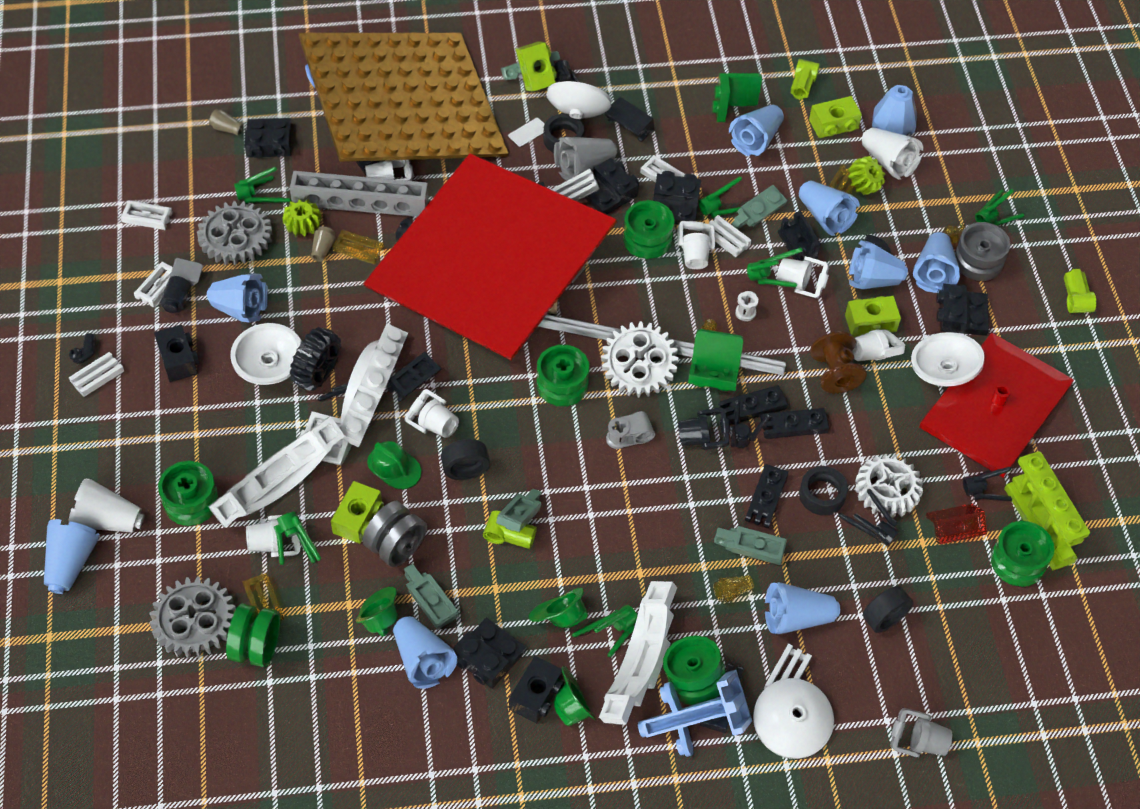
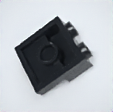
(268, 137)
(614, 186)
(678, 194)
(962, 310)
(488, 653)

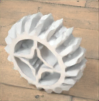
(892, 477)

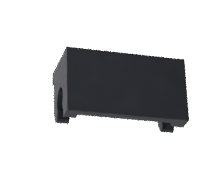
(631, 118)
(799, 235)
(412, 376)

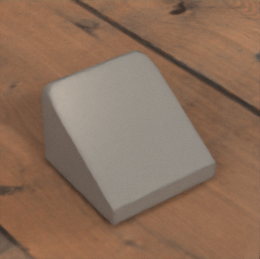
(187, 269)

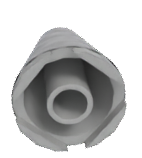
(580, 154)

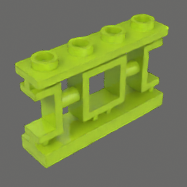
(1044, 502)

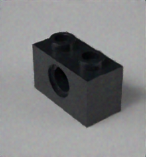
(176, 364)
(537, 675)

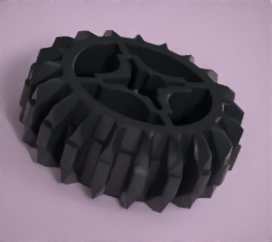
(315, 358)

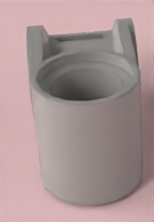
(631, 429)

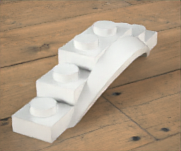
(368, 383)
(278, 473)
(643, 656)

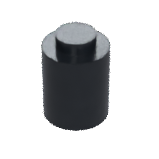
(175, 294)

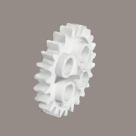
(654, 373)

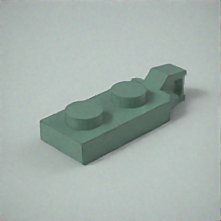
(512, 71)
(759, 208)
(520, 511)
(752, 544)
(430, 597)

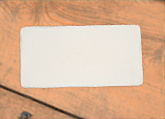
(527, 132)

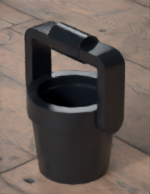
(695, 430)

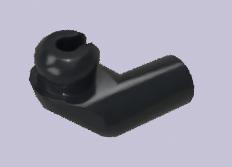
(87, 351)

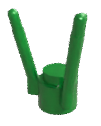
(245, 188)
(711, 203)
(990, 213)
(761, 269)
(290, 526)
(621, 619)

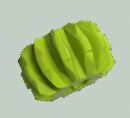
(866, 175)
(302, 217)

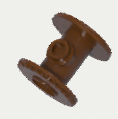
(837, 352)

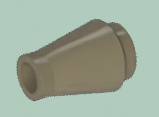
(224, 122)
(322, 242)

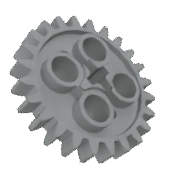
(234, 233)
(195, 637)

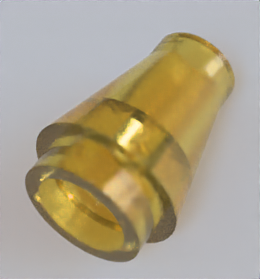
(732, 587)

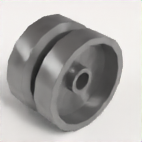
(982, 251)
(394, 533)

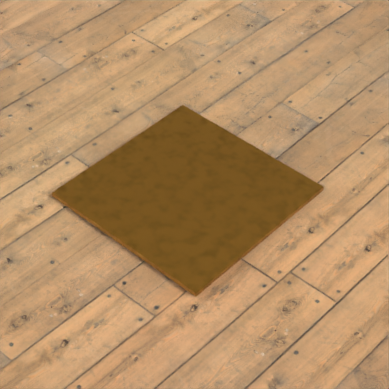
(401, 96)

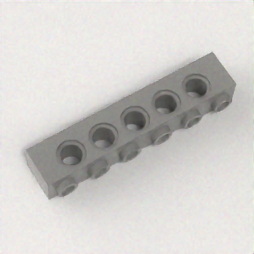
(360, 193)

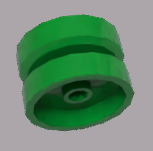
(648, 229)
(562, 375)
(187, 492)
(1022, 553)
(253, 635)
(694, 669)

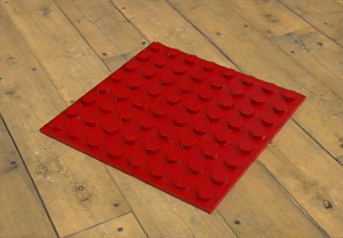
(490, 255)

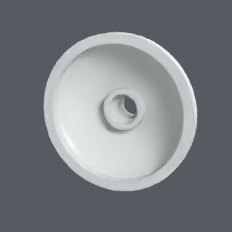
(578, 99)
(262, 345)
(947, 359)
(783, 731)

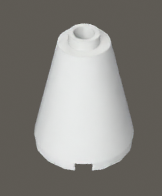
(894, 151)
(104, 509)

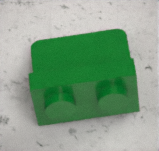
(735, 90)
(716, 360)

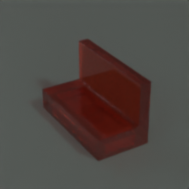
(958, 523)

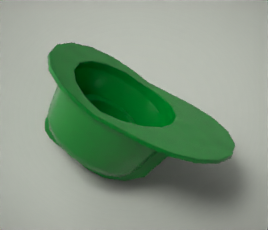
(394, 465)
(379, 611)
(562, 611)
(570, 701)

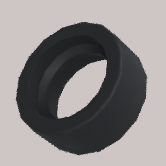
(557, 122)
(454, 460)
(829, 475)
(887, 609)

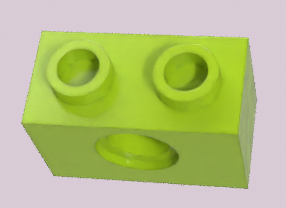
(527, 57)
(835, 117)
(872, 315)
(357, 499)

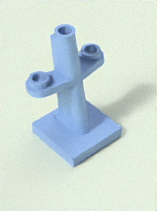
(730, 704)

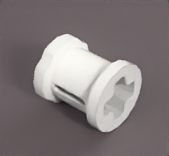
(750, 307)

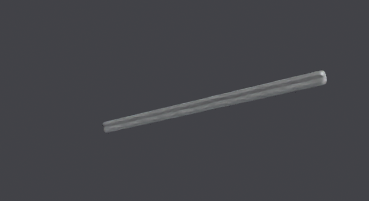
(684, 348)

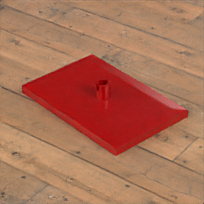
(1000, 407)

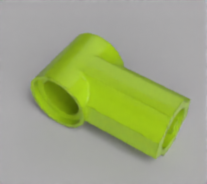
(805, 75)
(1079, 296)
(498, 534)

